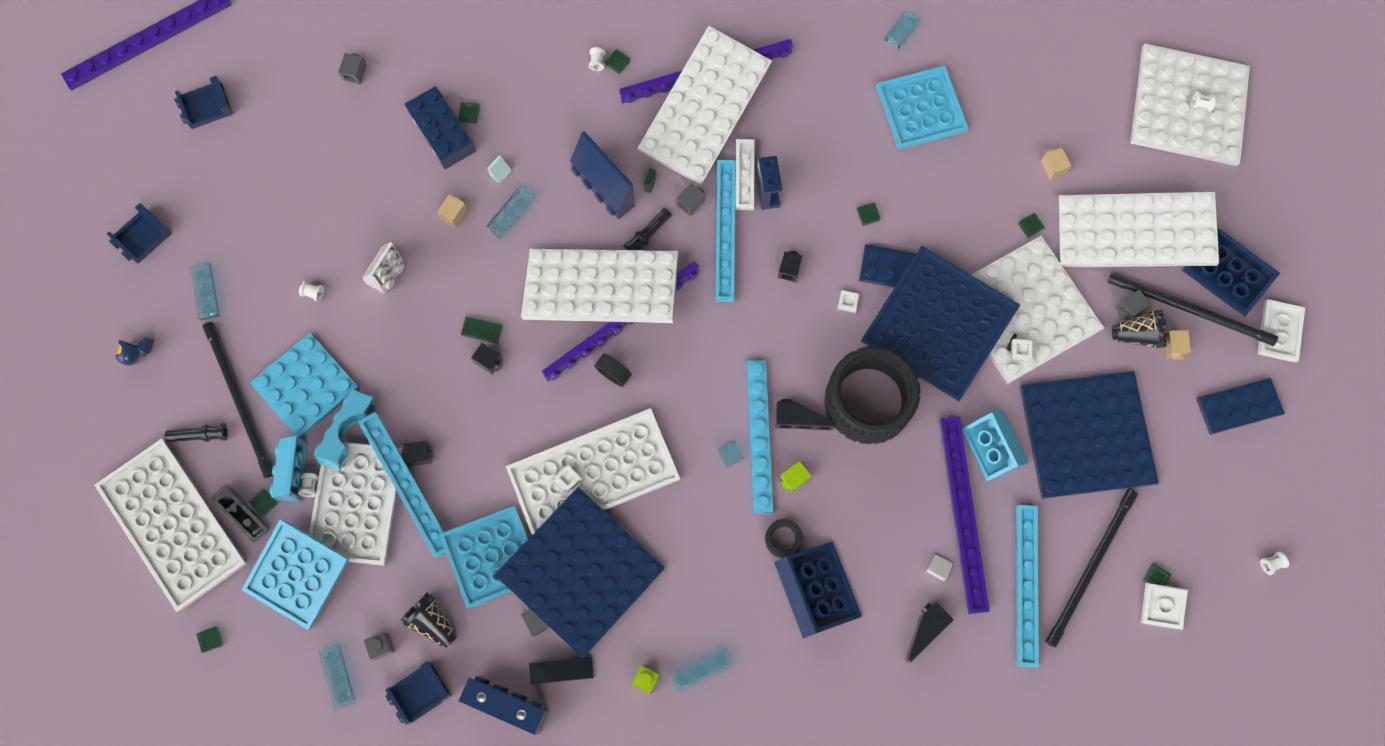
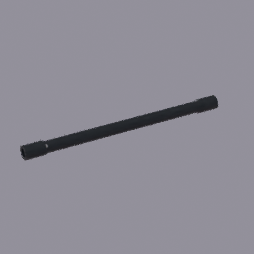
(1260, 335)
(263, 461)
(1058, 629)

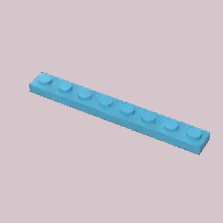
(725, 231)
(759, 437)
(403, 482)
(1027, 587)

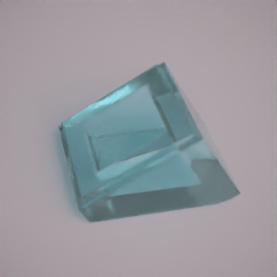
(730, 454)

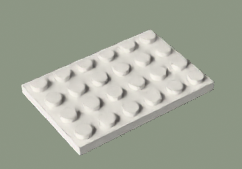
(355, 507)

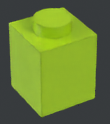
(794, 477)
(645, 679)

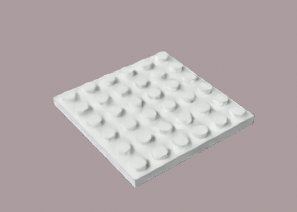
(1164, 109)
(1049, 310)

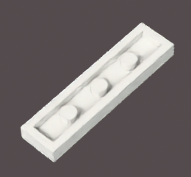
(744, 174)

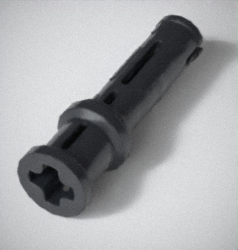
(640, 236)
(204, 433)

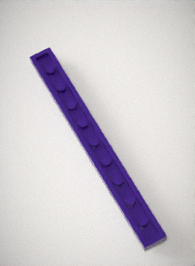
(142, 41)
(665, 83)
(600, 337)
(964, 515)

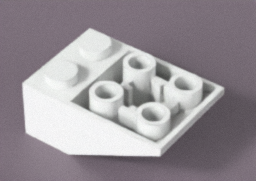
(384, 268)

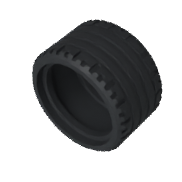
(893, 366)

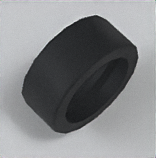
(612, 370)
(783, 523)

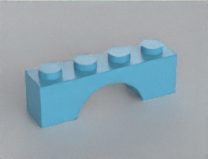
(331, 450)

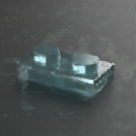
(902, 30)

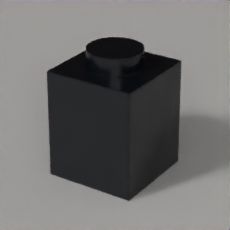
(790, 266)
(487, 358)
(418, 453)

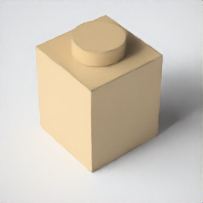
(1055, 163)
(452, 210)
(1177, 344)

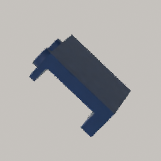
(203, 104)
(768, 182)
(139, 235)
(417, 694)

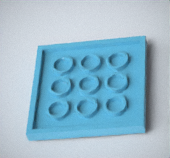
(921, 107)
(304, 385)
(480, 550)
(295, 574)

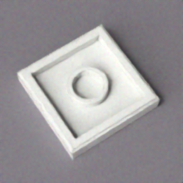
(1164, 606)

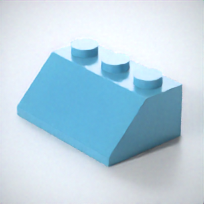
(994, 445)
(287, 471)

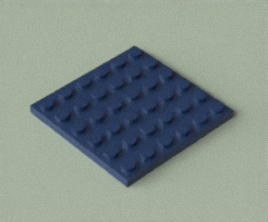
(941, 322)
(1088, 435)
(579, 572)

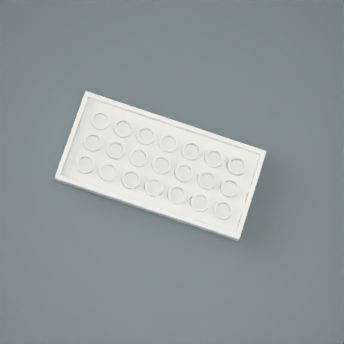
(704, 105)
(1138, 230)
(600, 285)
(613, 462)
(170, 525)

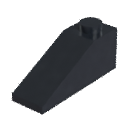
(796, 416)
(239, 512)
(928, 627)
(561, 671)

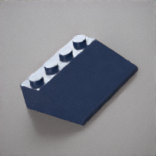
(602, 177)
(1239, 276)
(817, 589)

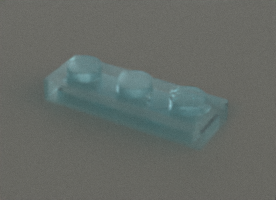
(510, 212)
(204, 291)
(701, 670)
(337, 677)

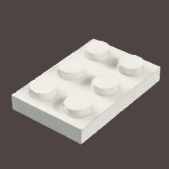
(1285, 322)

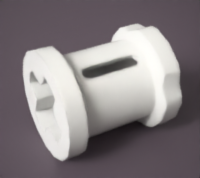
(597, 59)
(1203, 101)
(311, 290)
(308, 485)
(1274, 563)

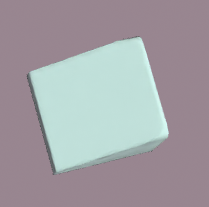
(499, 169)

